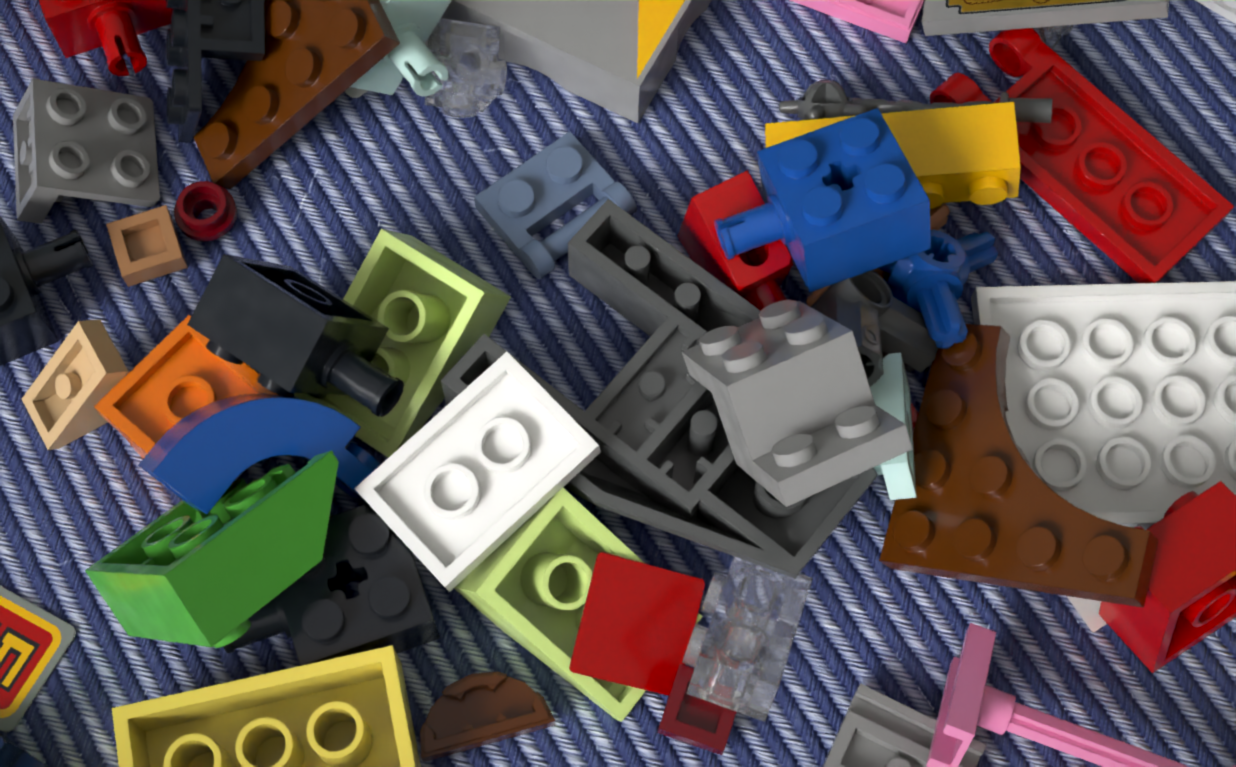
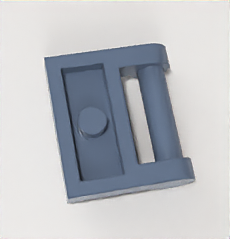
(543, 192)

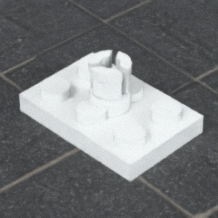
(478, 470)

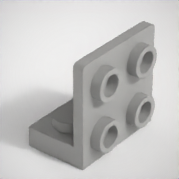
(82, 147)

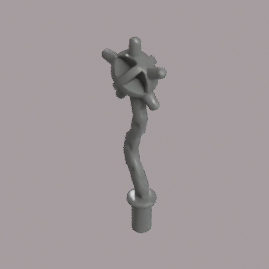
(829, 100)

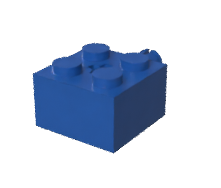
(836, 201)

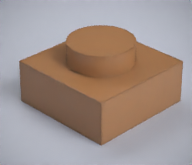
(146, 245)

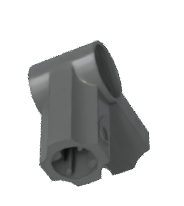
(878, 323)

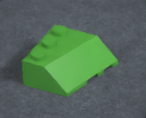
(206, 574)

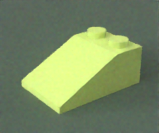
(432, 320)
(539, 588)

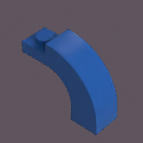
(227, 436)

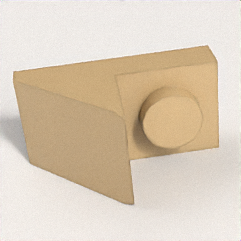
(73, 383)

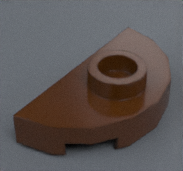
(482, 712)

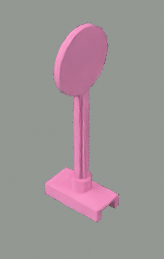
(972, 703)

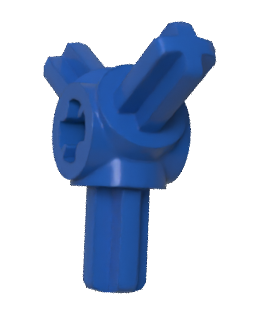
(936, 278)

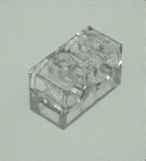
(751, 622)

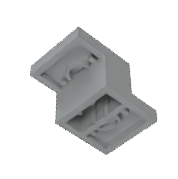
(795, 400)

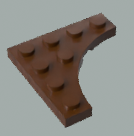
(308, 62)
(984, 506)

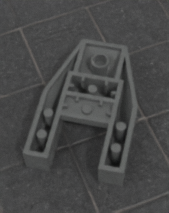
(656, 424)

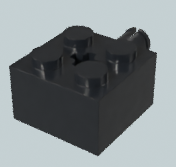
(23, 316)
(293, 333)
(328, 625)

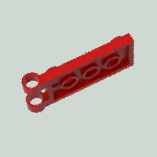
(1099, 162)

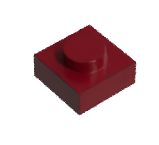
(693, 718)

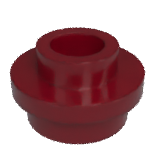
(200, 197)

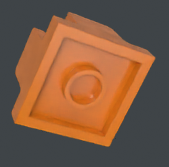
(171, 385)

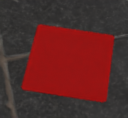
(636, 623)

